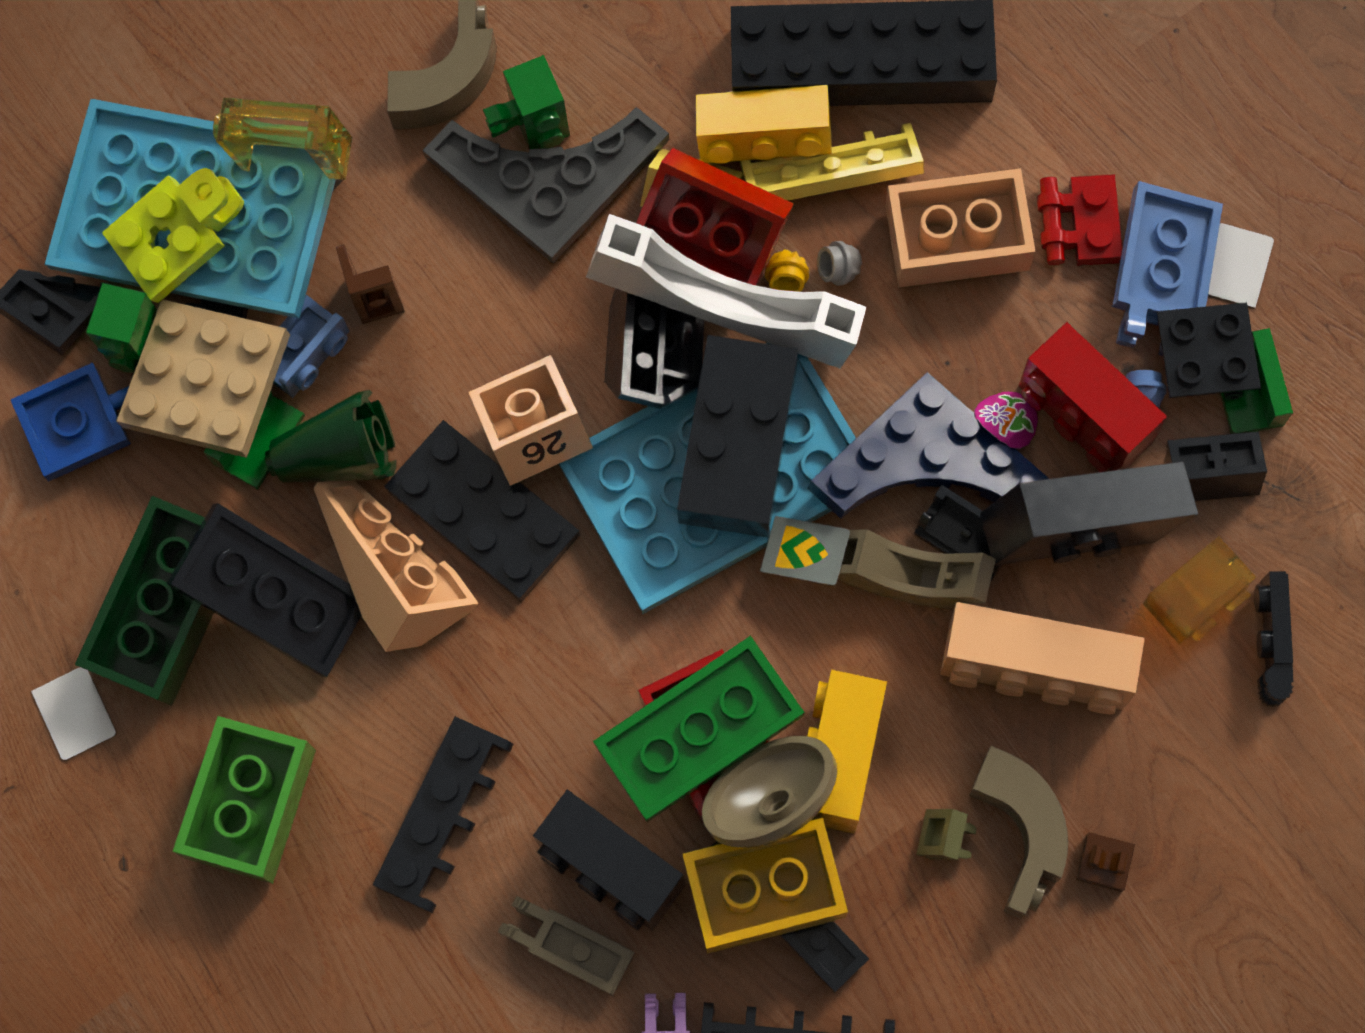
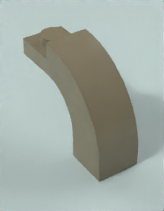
(450, 86)
(914, 574)
(1033, 806)

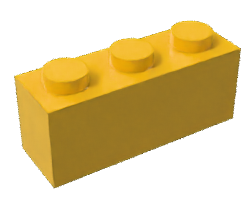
(763, 124)

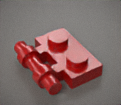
(1094, 220)

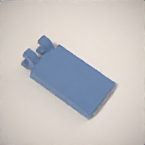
(1164, 257)

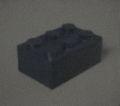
(608, 862)

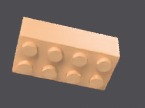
(1041, 658)

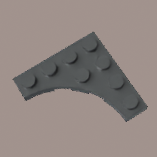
(550, 191)

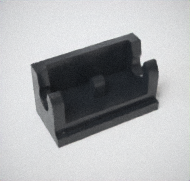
(1221, 464)
(953, 526)

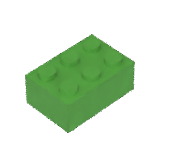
(244, 799)

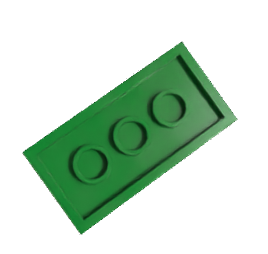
(698, 728)

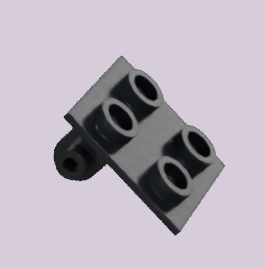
(1208, 351)

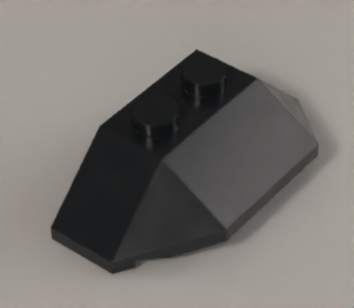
(652, 351)

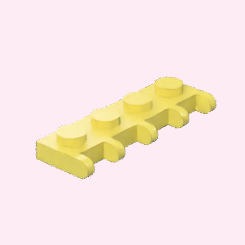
(845, 168)

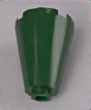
(336, 445)

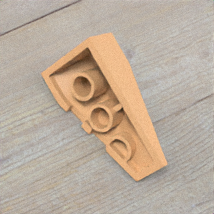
(394, 582)

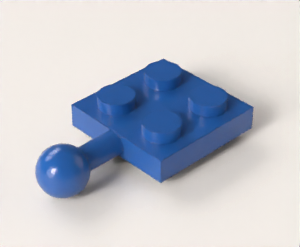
(71, 421)

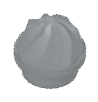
(839, 263)

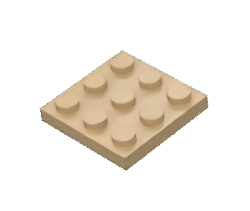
(203, 378)

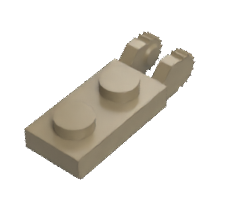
(572, 947)

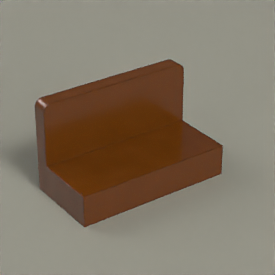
(371, 291)

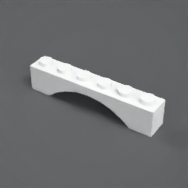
(648, 267)

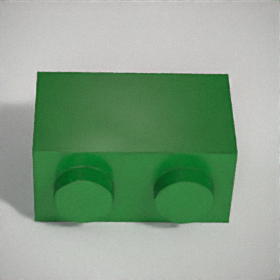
(121, 325)

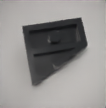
(49, 307)

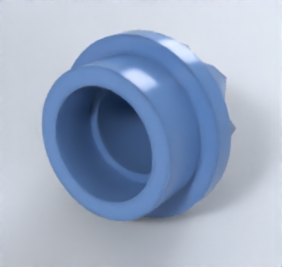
(1149, 383)

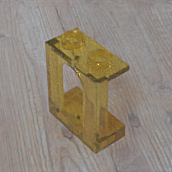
(323, 139)

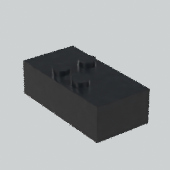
(737, 436)
(1088, 513)

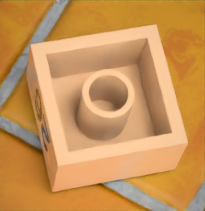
(530, 420)

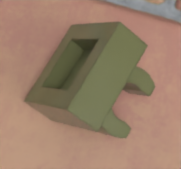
(943, 835)

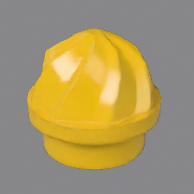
(787, 271)

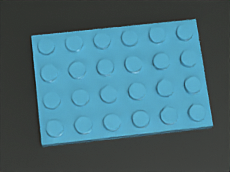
(266, 245)
(636, 477)

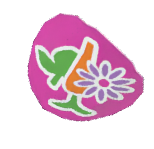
(1008, 418)

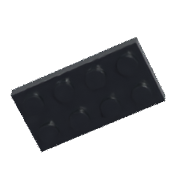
(479, 513)
(267, 590)

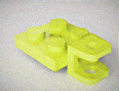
(190, 214)

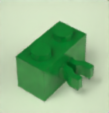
(533, 105)

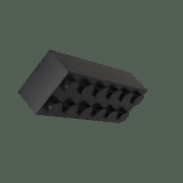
(869, 50)

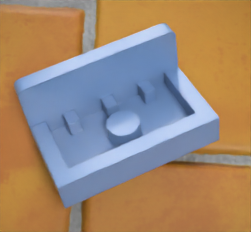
(310, 343)

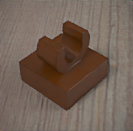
(1105, 862)

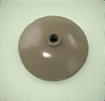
(770, 792)

